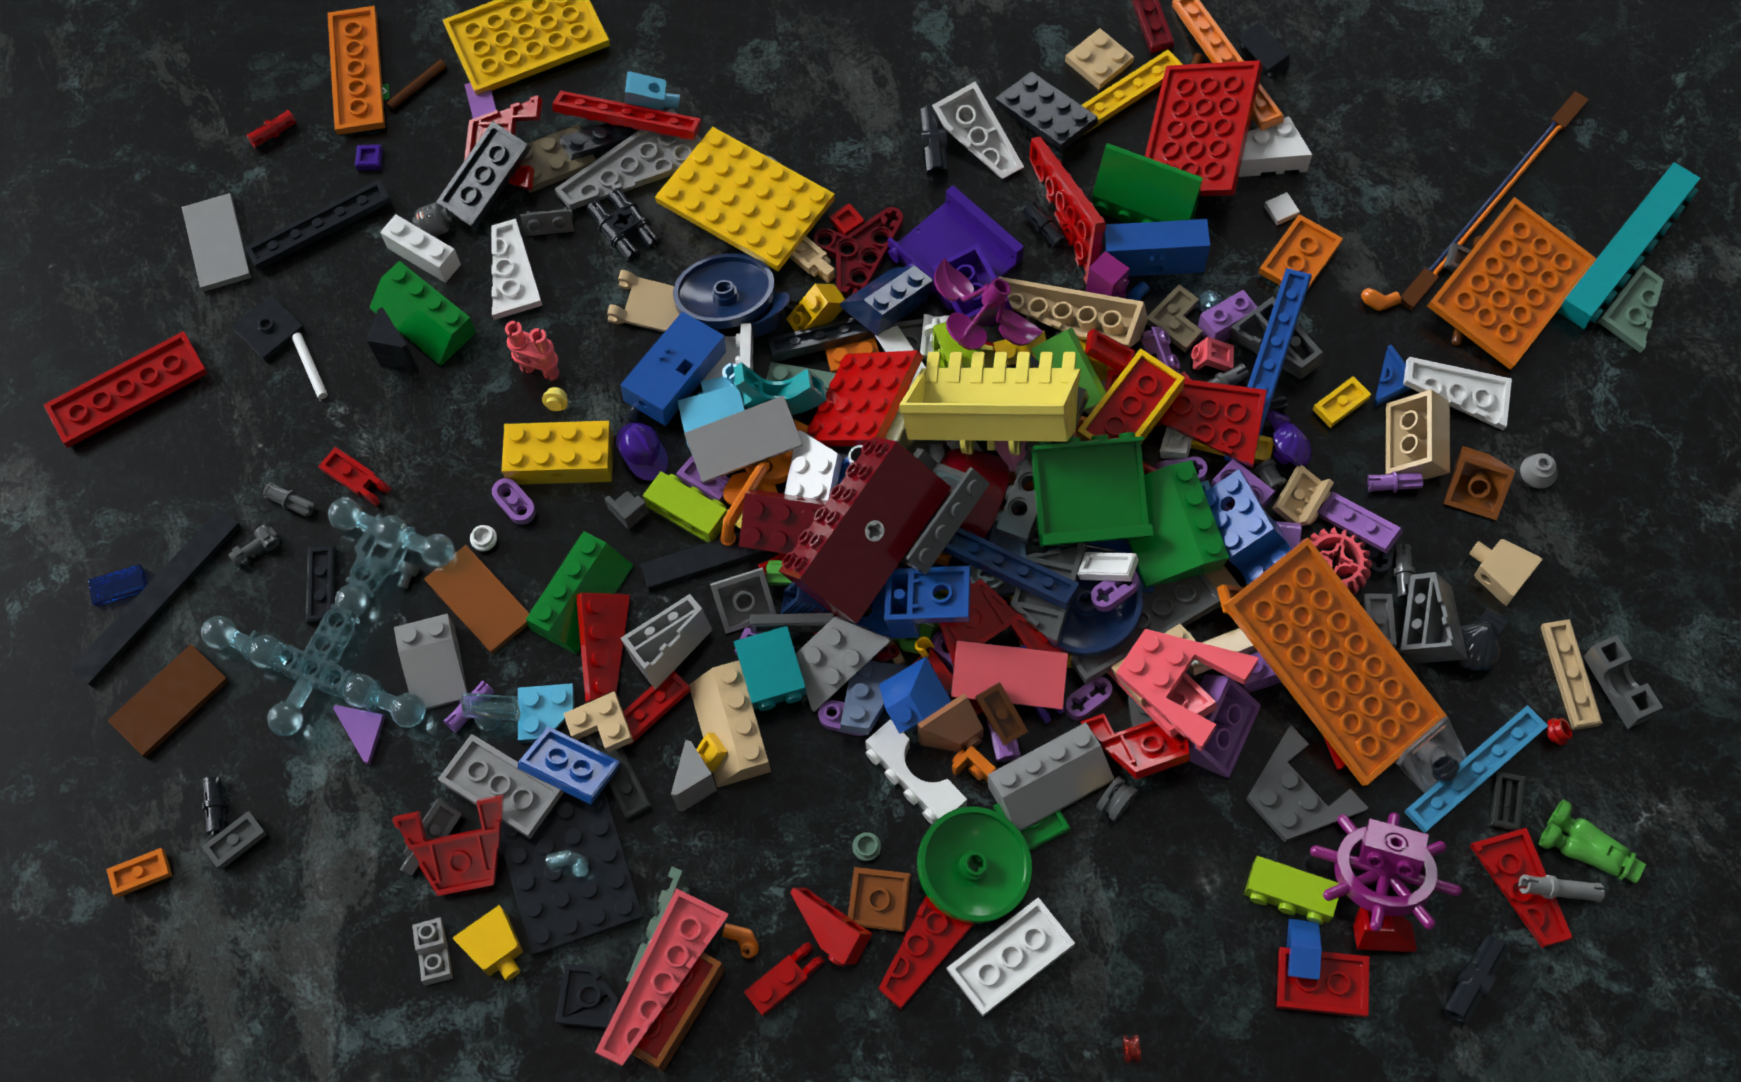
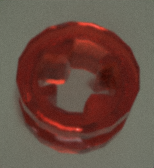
(1131, 1048)

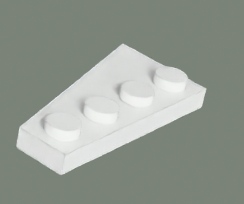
(513, 279)
(1467, 390)

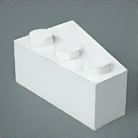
(1275, 150)

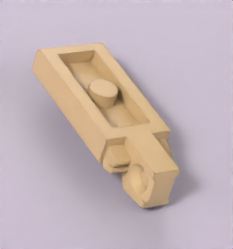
(813, 260)

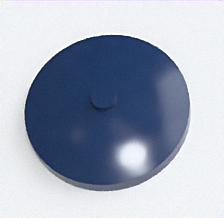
(725, 290)
(1095, 632)

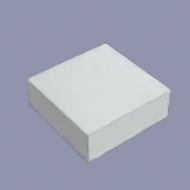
(1281, 209)

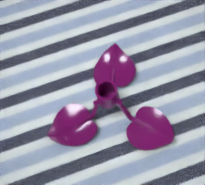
(967, 333)

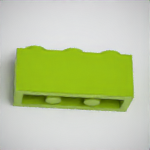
(685, 506)
(1290, 890)

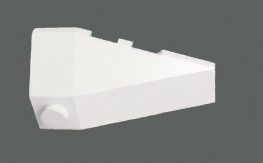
(977, 128)

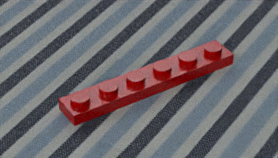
(626, 115)

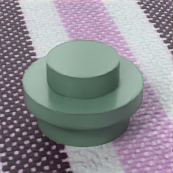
(866, 846)

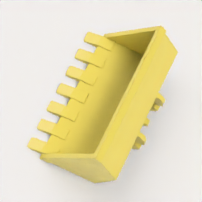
(993, 401)

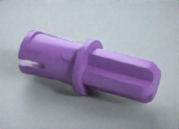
(1395, 481)

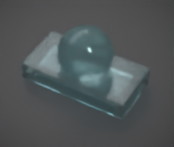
(490, 709)

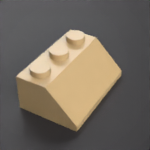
(1418, 435)

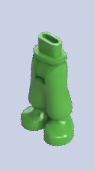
(1589, 844)

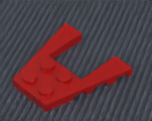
(989, 617)

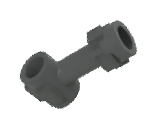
(265, 537)

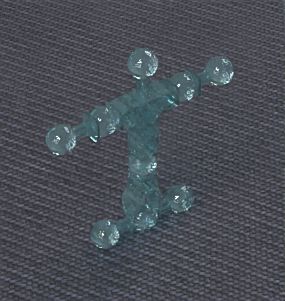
(350, 601)

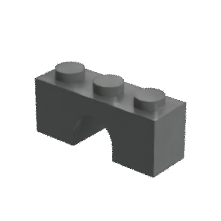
(1610, 666)

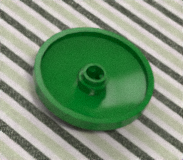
(974, 865)

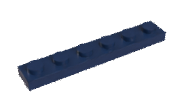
(1012, 568)

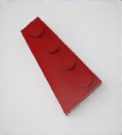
(601, 628)
(1506, 860)
(922, 951)

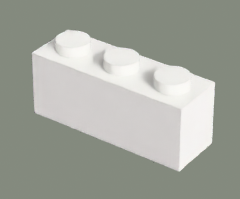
(420, 248)

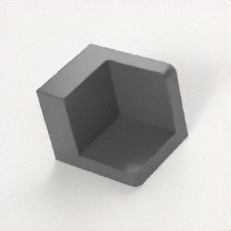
(627, 509)

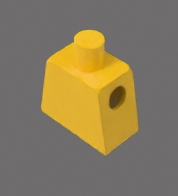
(492, 943)

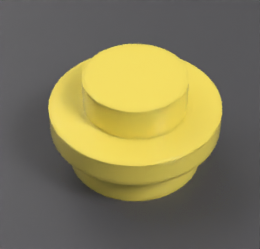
(555, 399)

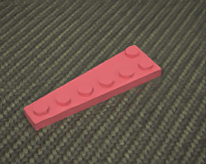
(672, 952)

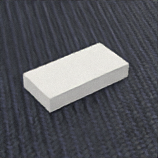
(1108, 566)

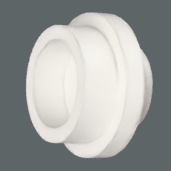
(483, 538)

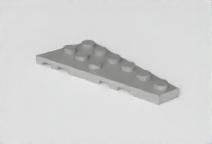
(629, 165)

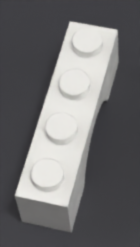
(890, 750)

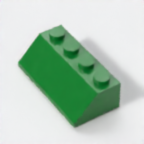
(422, 314)
(588, 568)

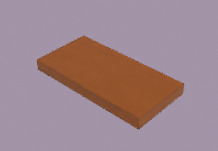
(479, 600)

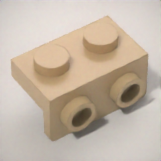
(1302, 497)

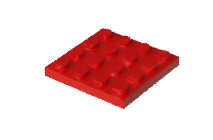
(864, 397)

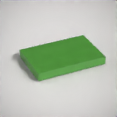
(1069, 342)

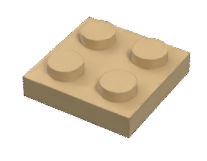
(1099, 59)

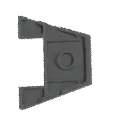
(1289, 801)

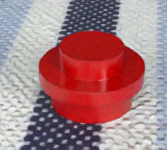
(1559, 731)

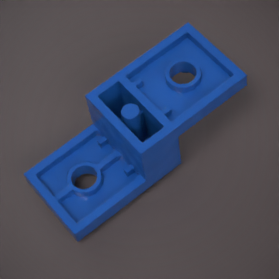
(1246, 530)
(911, 600)

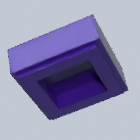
(369, 157)

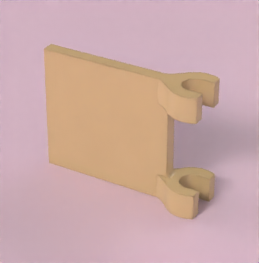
(648, 304)

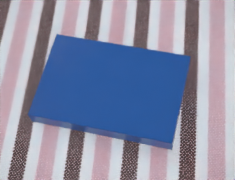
(569, 765)

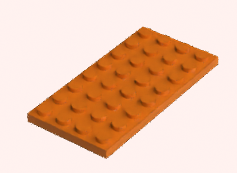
(1334, 661)

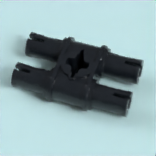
(624, 225)

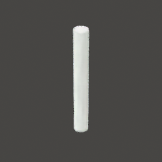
(309, 366)

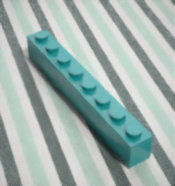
(1628, 246)

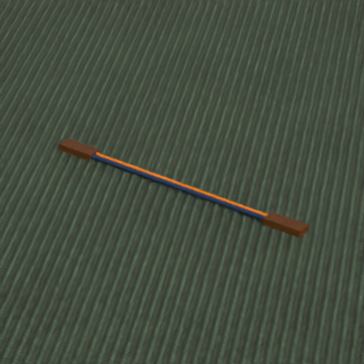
(1560, 121)

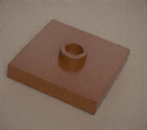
(880, 899)

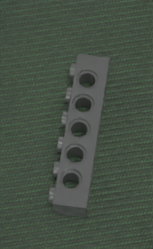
(1024, 527)

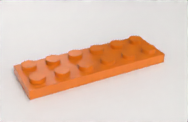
(356, 70)

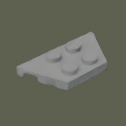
(836, 657)

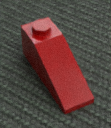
(832, 929)

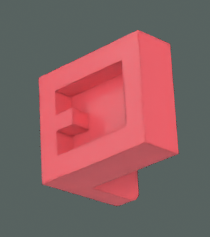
(1213, 354)

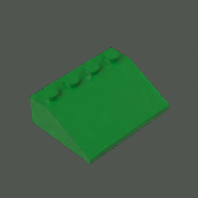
(1144, 189)
(1184, 528)

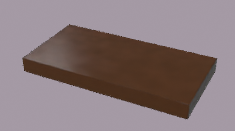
(168, 701)

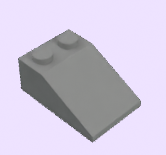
(431, 660)

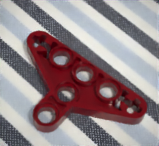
(863, 242)

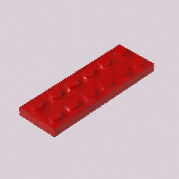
(125, 389)

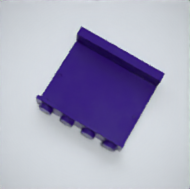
(952, 230)

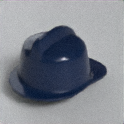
(770, 317)

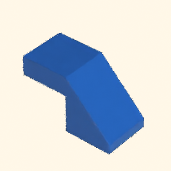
(1305, 949)

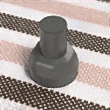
(407, 571)

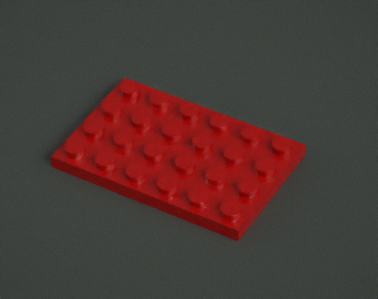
(1205, 121)

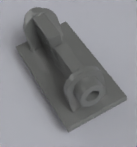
(547, 222)

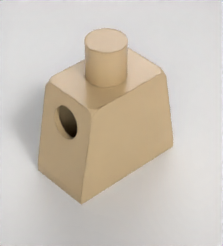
(1504, 568)

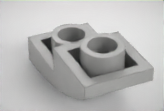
(432, 951)

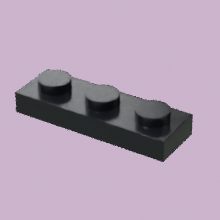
(594, 140)

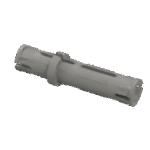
(1552, 887)

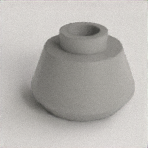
(1539, 470)

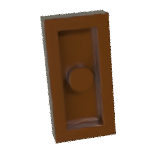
(1001, 714)

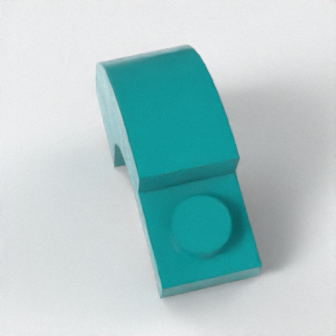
(800, 392)

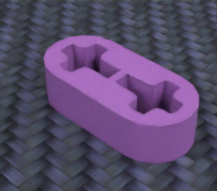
(1117, 596)
(1092, 703)

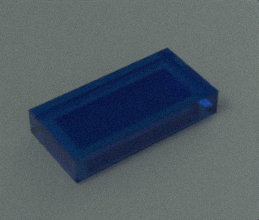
(117, 585)

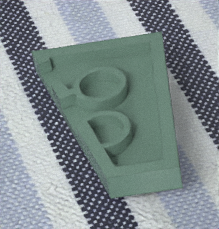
(1633, 308)

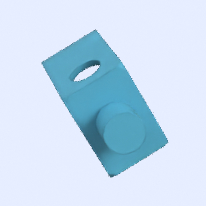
(649, 92)

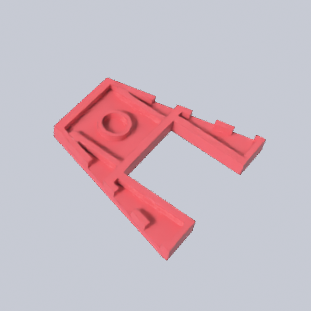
(1159, 664)

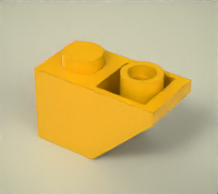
(817, 307)

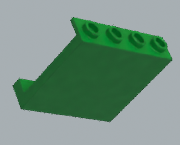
(1090, 490)

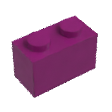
(1108, 277)

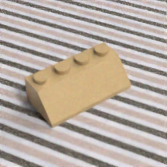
(727, 711)

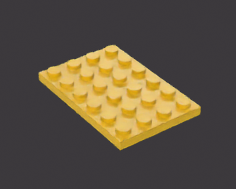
(522, 38)
(745, 198)

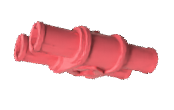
(532, 350)

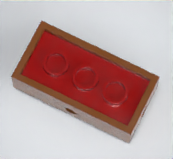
(679, 1013)

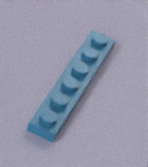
(1476, 769)

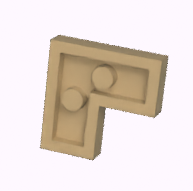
(602, 715)

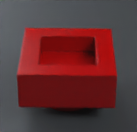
(846, 220)

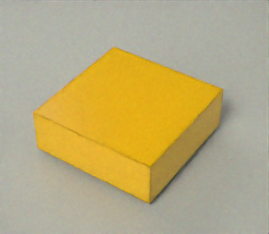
(711, 751)

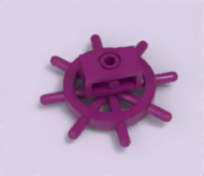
(1390, 858)

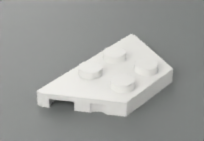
(813, 469)

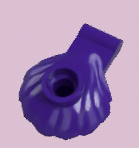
(1289, 441)

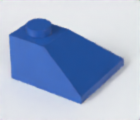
(913, 695)

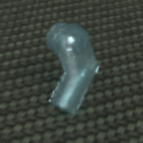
(569, 858)

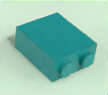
(770, 668)

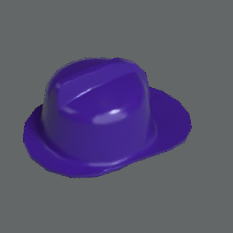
(642, 450)

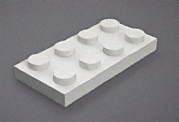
(1010, 956)

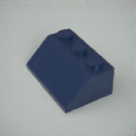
(889, 298)

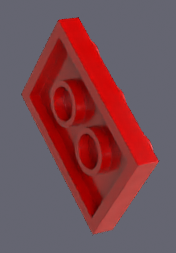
(1341, 986)

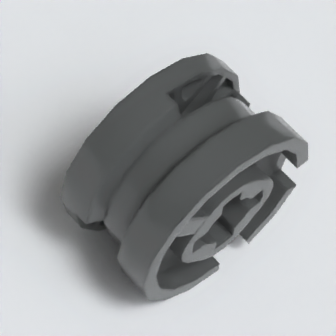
(1120, 801)

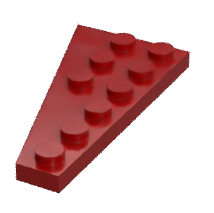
(1075, 213)
(1216, 416)

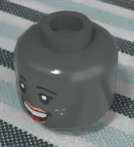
(433, 219)

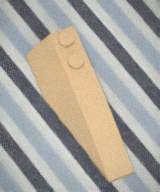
(1082, 310)

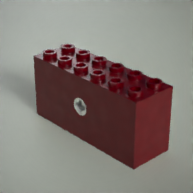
(864, 528)

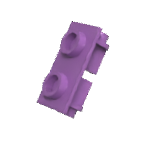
(1158, 343)

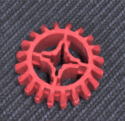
(1356, 567)

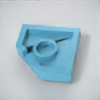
(543, 708)

